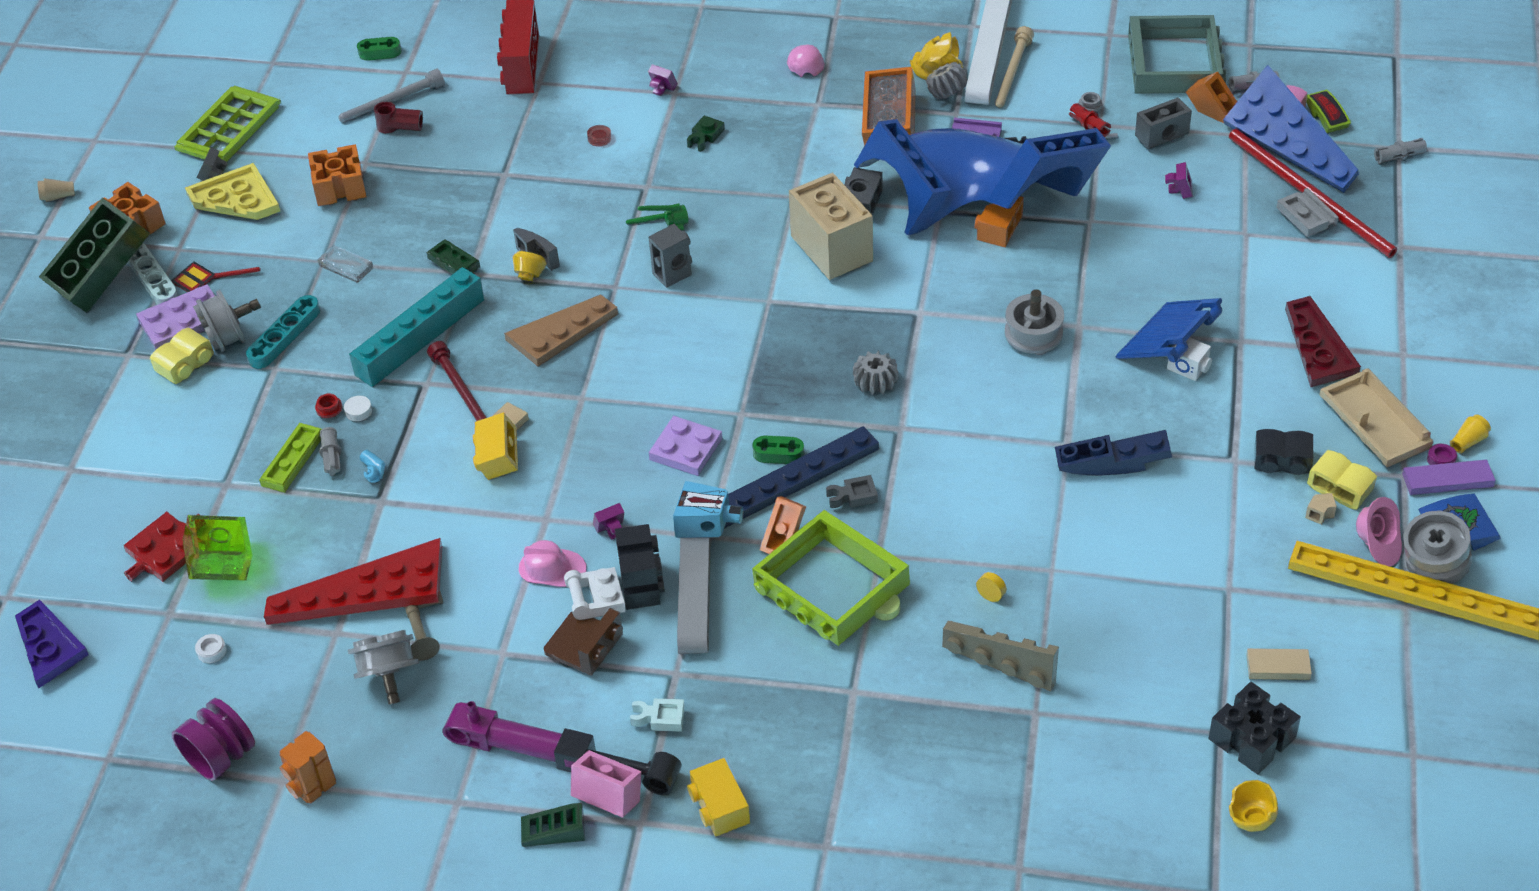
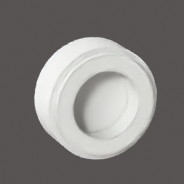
(358, 408)
(210, 648)

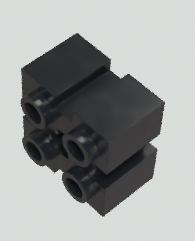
(639, 566)
(1254, 727)

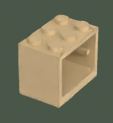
(831, 225)

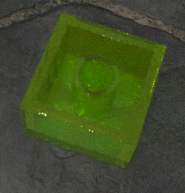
(217, 547)

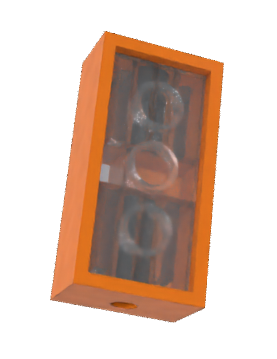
(888, 96)

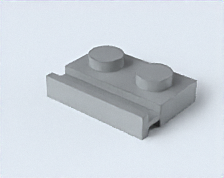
(1307, 212)

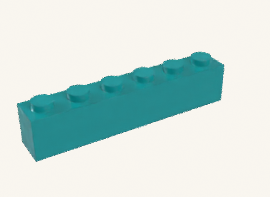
(416, 327)

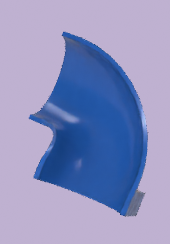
(964, 166)

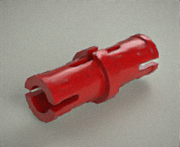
(1089, 119)

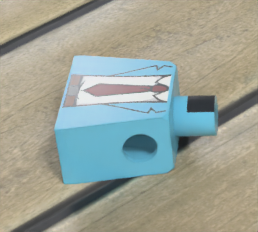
(704, 511)

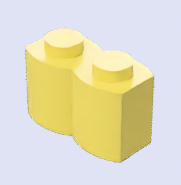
(181, 355)
(1345, 480)

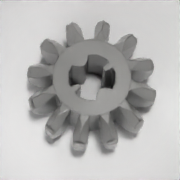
(946, 80)
(875, 372)

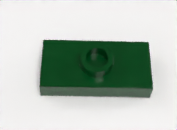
(452, 257)

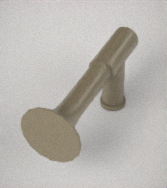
(424, 646)

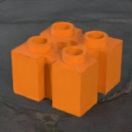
(336, 175)
(141, 209)

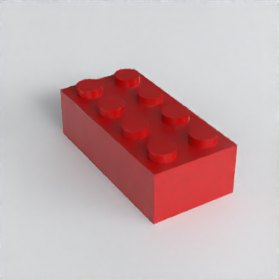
(518, 46)

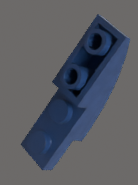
(1103, 457)

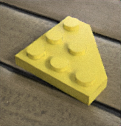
(235, 194)

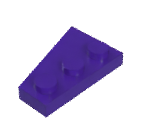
(48, 643)

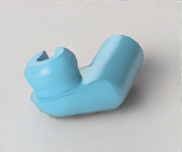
(375, 466)

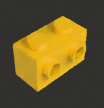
(495, 446)
(719, 797)

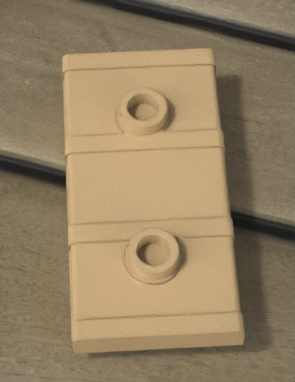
(1377, 417)

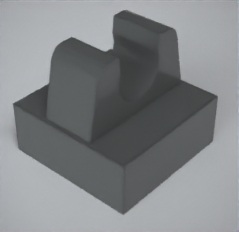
(212, 165)

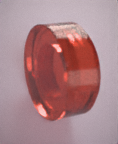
(599, 135)

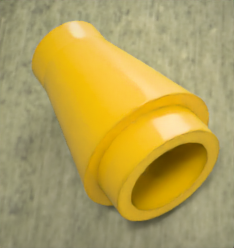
(1470, 433)

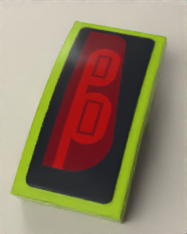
(1329, 110)

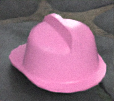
(1381, 530)
(548, 563)

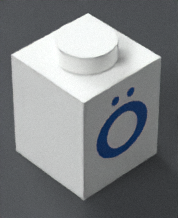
(1193, 361)

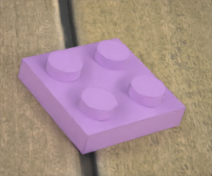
(685, 445)

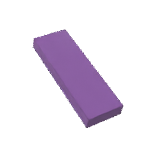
(1448, 477)

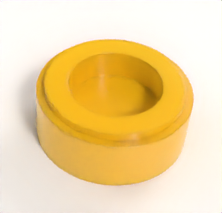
(991, 586)

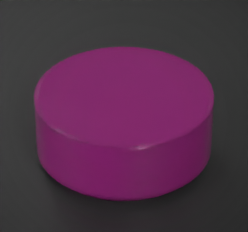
(1441, 454)

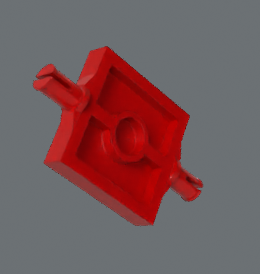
(157, 548)

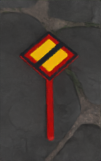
(198, 276)

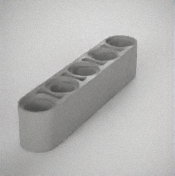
(694, 596)

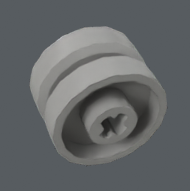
(1438, 546)

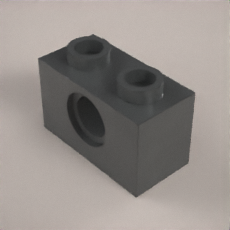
(1163, 122)
(866, 187)
(670, 255)

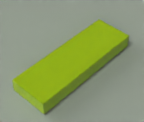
(291, 458)

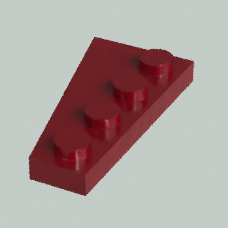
(1319, 345)

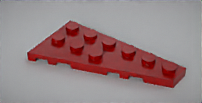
(381, 584)

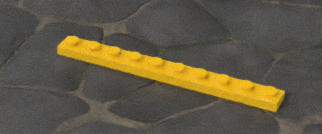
(1416, 589)

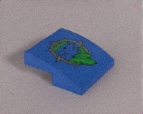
(1472, 513)

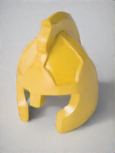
(936, 55)

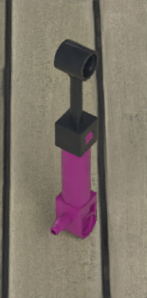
(482, 729)

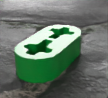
(379, 48)
(777, 449)

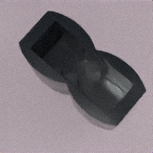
(1283, 451)

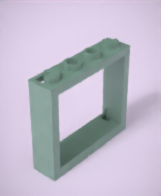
(1168, 28)

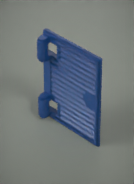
(1171, 325)

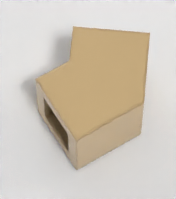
(1321, 508)

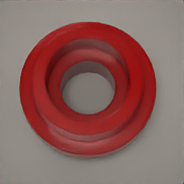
(328, 406)

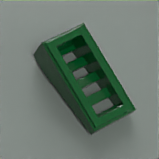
(564, 834)

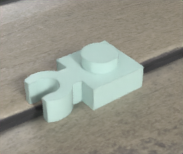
(663, 715)

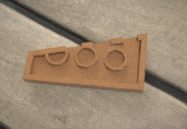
(559, 330)

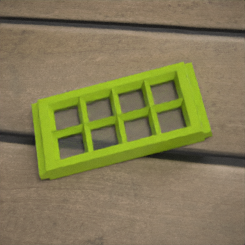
(228, 123)

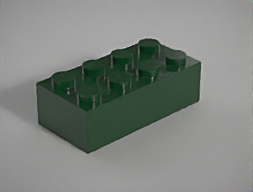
(94, 255)

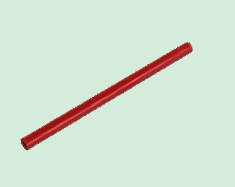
(1300, 184)

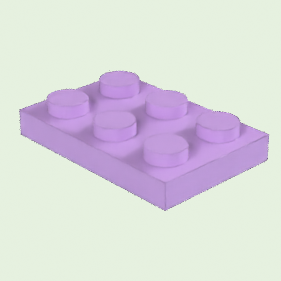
(170, 317)

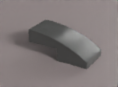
(536, 244)

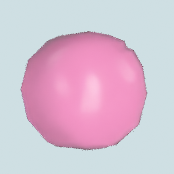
(805, 60)

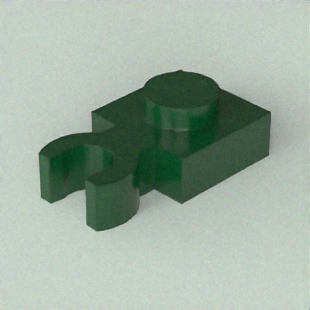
(705, 131)

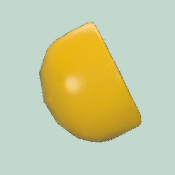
(1253, 806)

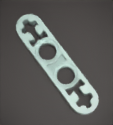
(153, 273)

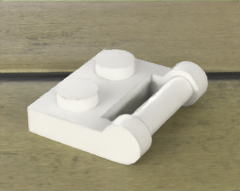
(604, 592)

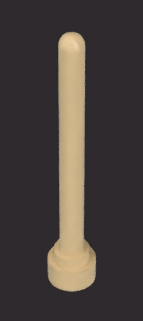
(1023, 38)

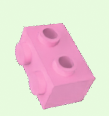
(605, 783)

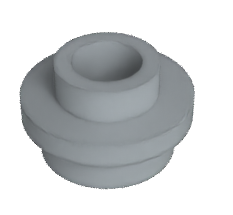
(1091, 101)

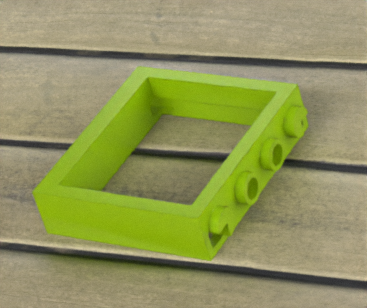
(853, 544)

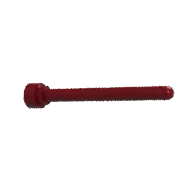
(440, 354)

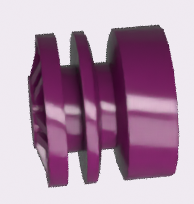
(213, 739)

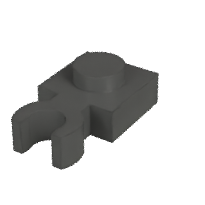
(856, 491)

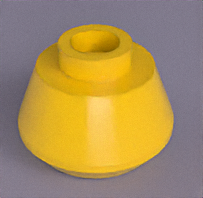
(528, 265)

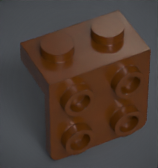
(585, 642)

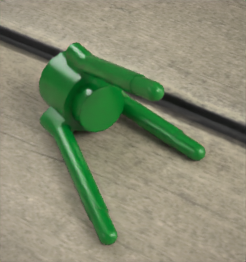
(672, 214)

